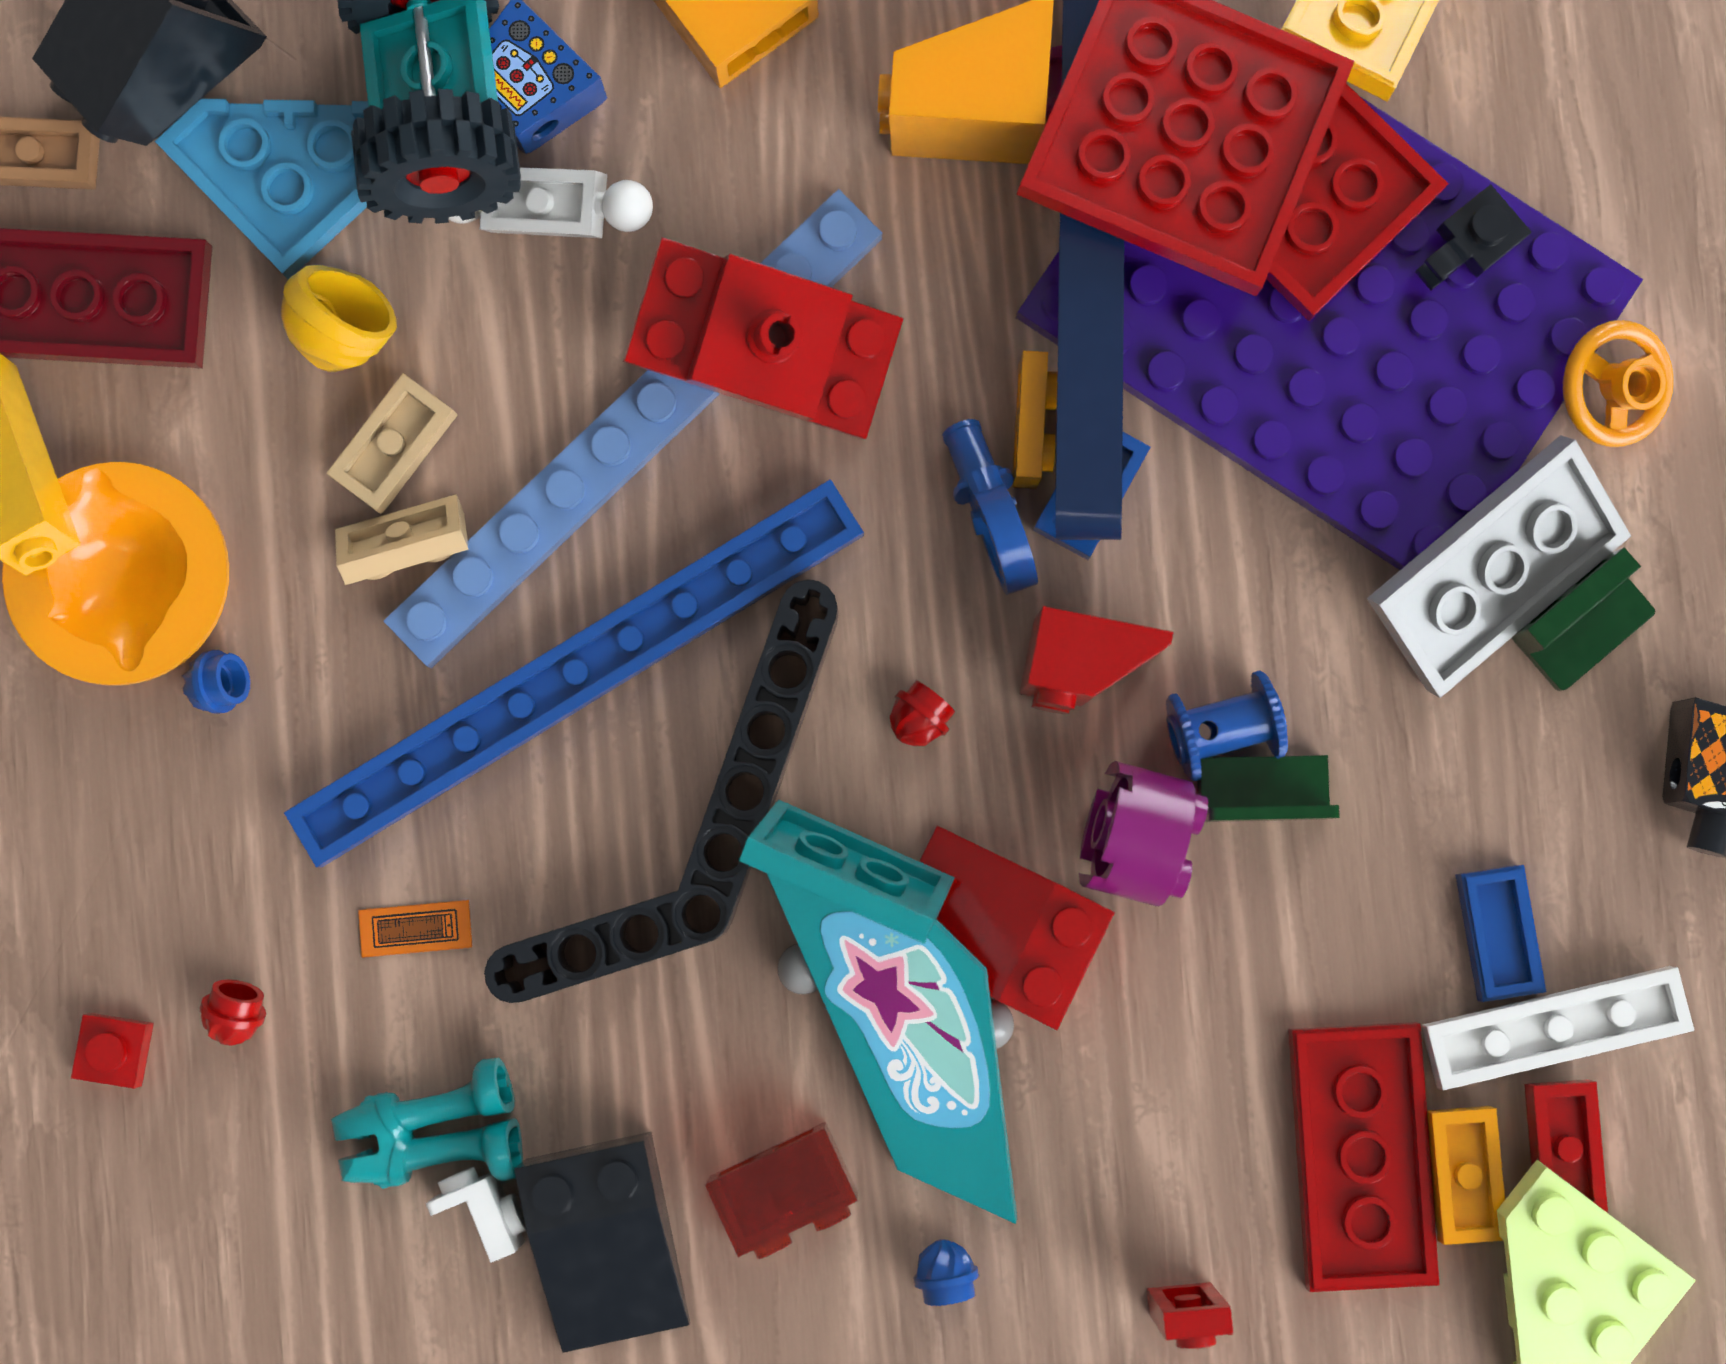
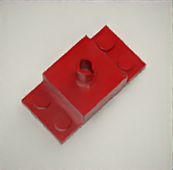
(763, 337)

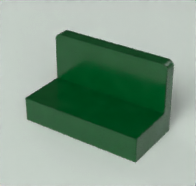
(1586, 621)
(1266, 788)

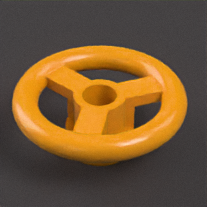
(1631, 385)

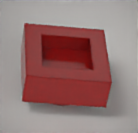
(112, 1050)

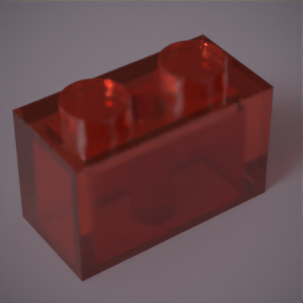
(782, 1192)

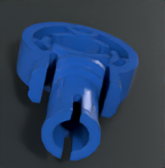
(992, 506)

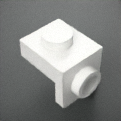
(495, 1215)

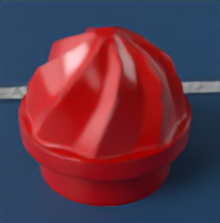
(920, 715)
(232, 1011)

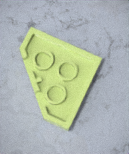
(1579, 1277)

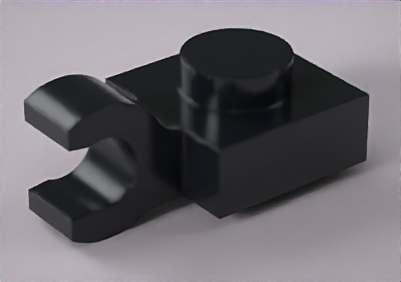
(1475, 237)

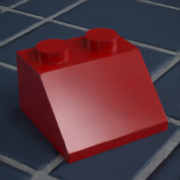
(1083, 655)

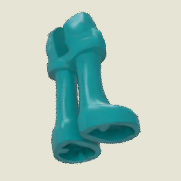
(401, 1153)

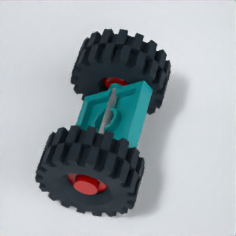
(433, 111)

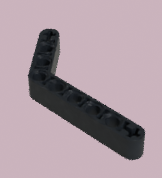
(721, 818)

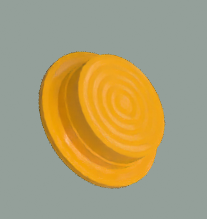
(137, 586)

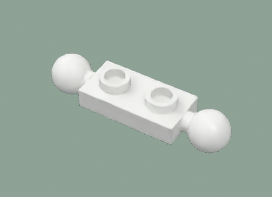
(568, 205)

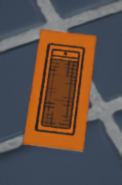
(415, 928)

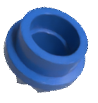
(216, 681)
(945, 1274)

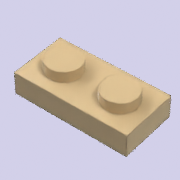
(392, 443)
(401, 540)

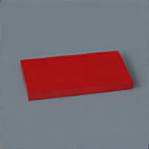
(1363, 1157)

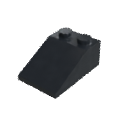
(603, 1241)

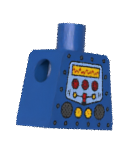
(539, 77)

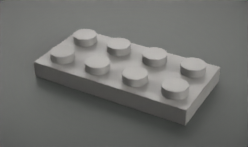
(1500, 566)

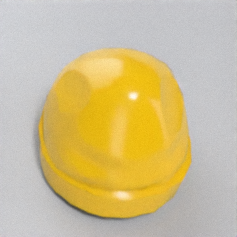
(335, 317)

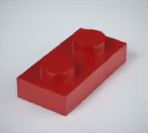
(1567, 1134)
(1190, 1314)

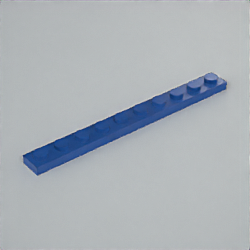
(573, 674)

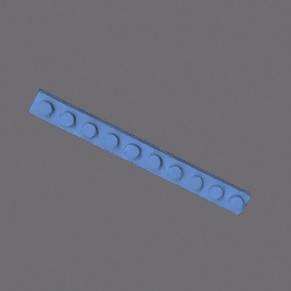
(599, 462)

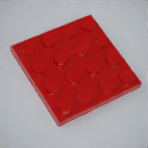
(1187, 133)

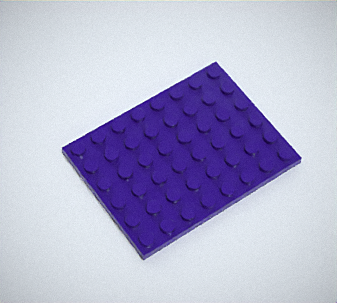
(1394, 395)

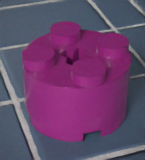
(1142, 835)

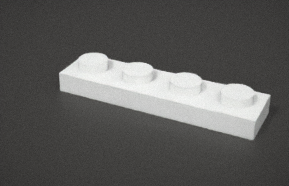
(1557, 1028)

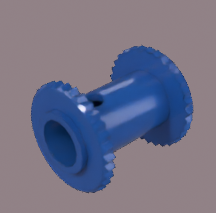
(1232, 724)

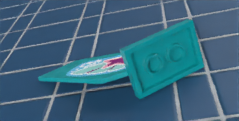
(900, 999)

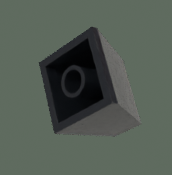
(142, 61)

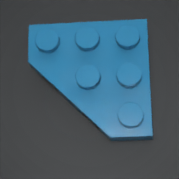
(273, 170)

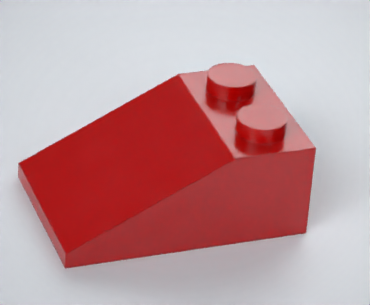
(1018, 925)

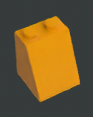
(972, 89)

